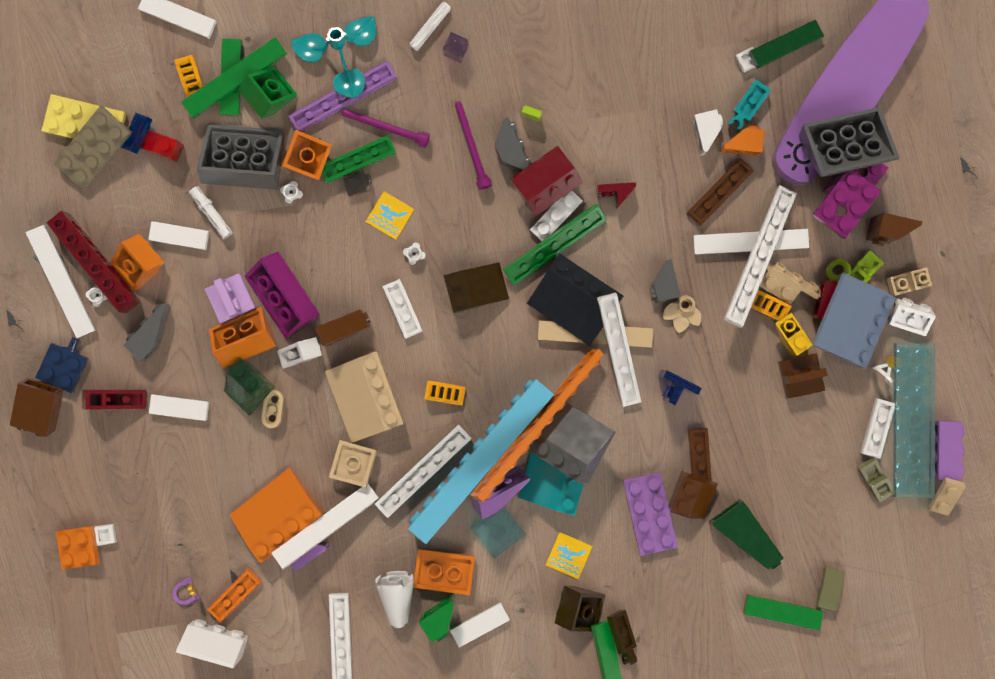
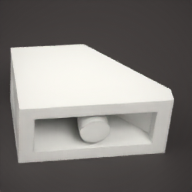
(706, 128)
(299, 352)

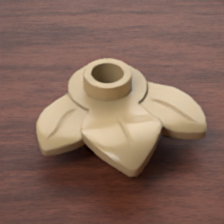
(681, 316)

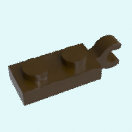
(623, 636)

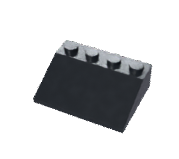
(570, 299)

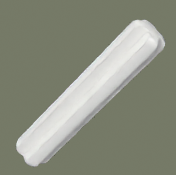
(430, 26)

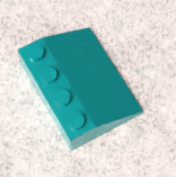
(550, 487)

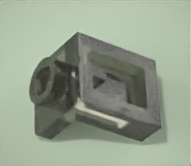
(357, 183)

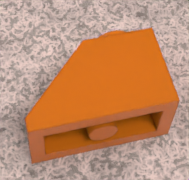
(747, 142)

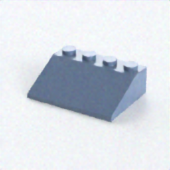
(853, 321)

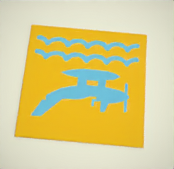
(389, 215)
(568, 555)

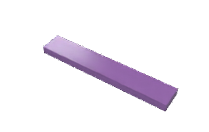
(334, 102)

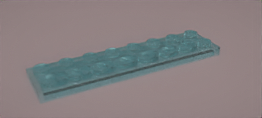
(914, 420)

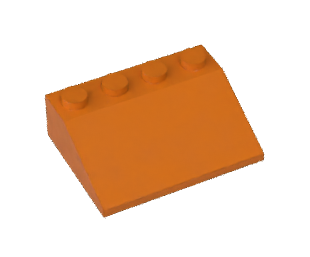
(276, 514)

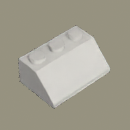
(212, 643)

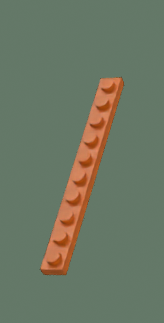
(533, 430)

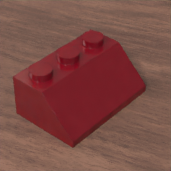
(546, 180)

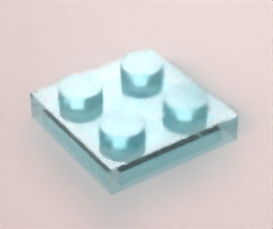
(498, 531)

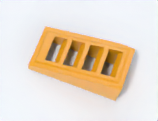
(184, 61)
(772, 315)
(439, 384)

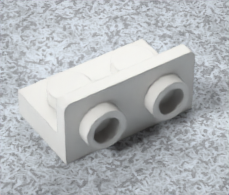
(912, 316)

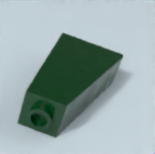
(745, 531)

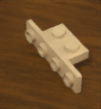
(786, 284)

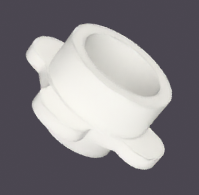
(285, 190)
(414, 248)
(91, 295)

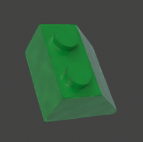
(267, 91)
(437, 619)

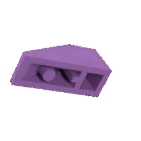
(502, 493)

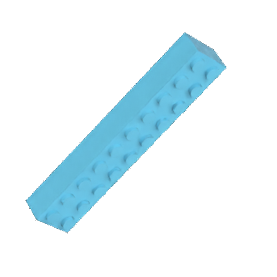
(480, 461)

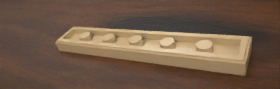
(635, 335)

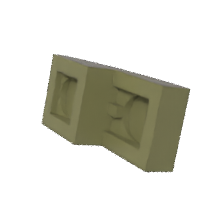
(876, 480)
(830, 589)

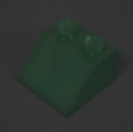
(247, 386)

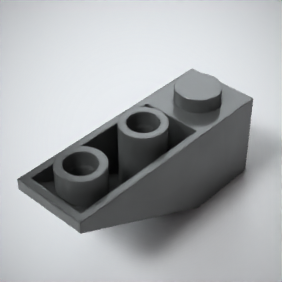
(149, 335)

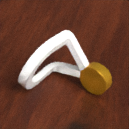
(889, 364)

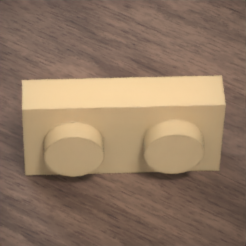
(947, 496)

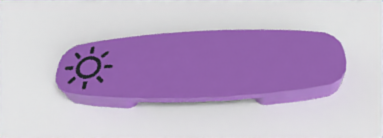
(853, 78)

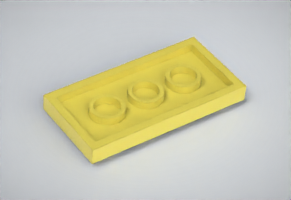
(68, 116)

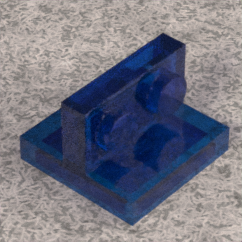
(678, 384)

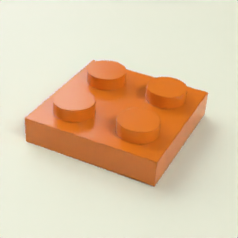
(77, 547)

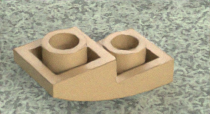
(909, 281)

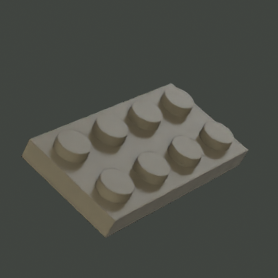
(92, 147)

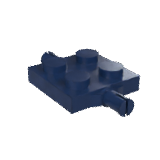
(62, 366)

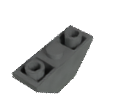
(510, 148)

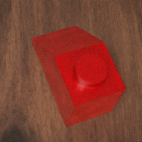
(162, 146)

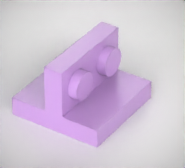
(230, 298)

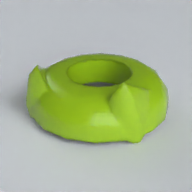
(839, 262)

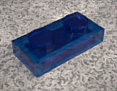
(139, 126)

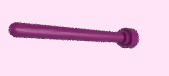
(420, 138)
(483, 180)

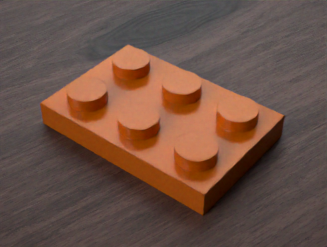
(444, 571)

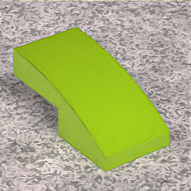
(866, 266)

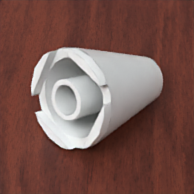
(396, 596)

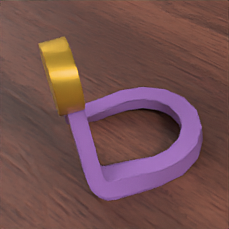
(195, 596)

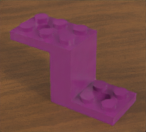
(853, 194)

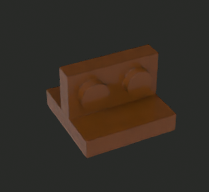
(802, 375)

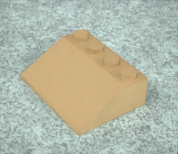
(365, 396)

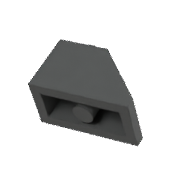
(665, 284)

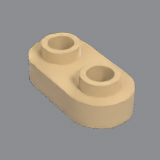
(271, 408)

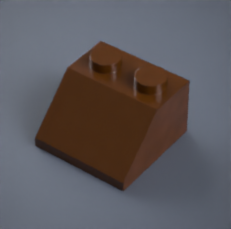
(889, 228)
(692, 496)

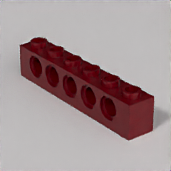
(93, 262)

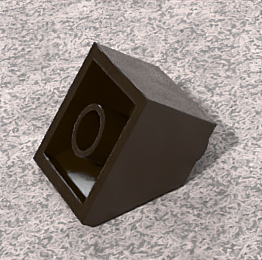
(579, 609)

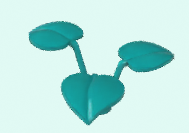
(310, 49)

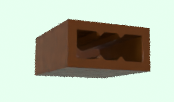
(36, 407)

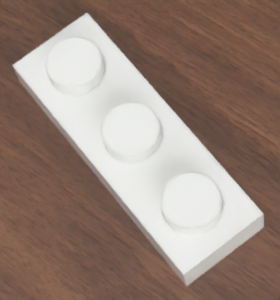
(556, 216)

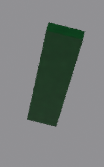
(786, 44)

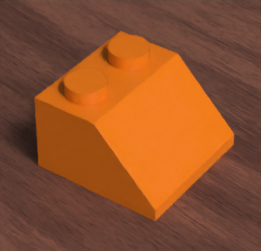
(306, 155)
(136, 261)

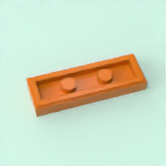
(234, 595)

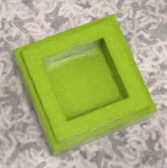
(531, 113)

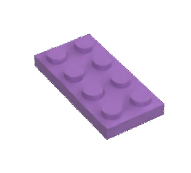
(650, 513)

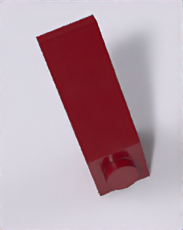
(113, 399)

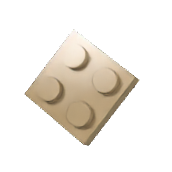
(353, 463)

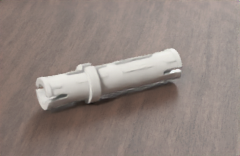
(205, 205)

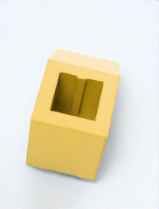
(792, 335)

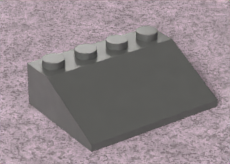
(848, 142)
(241, 157)
(573, 443)

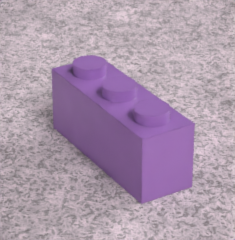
(949, 450)

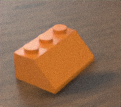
(241, 337)

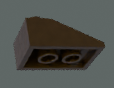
(476, 287)

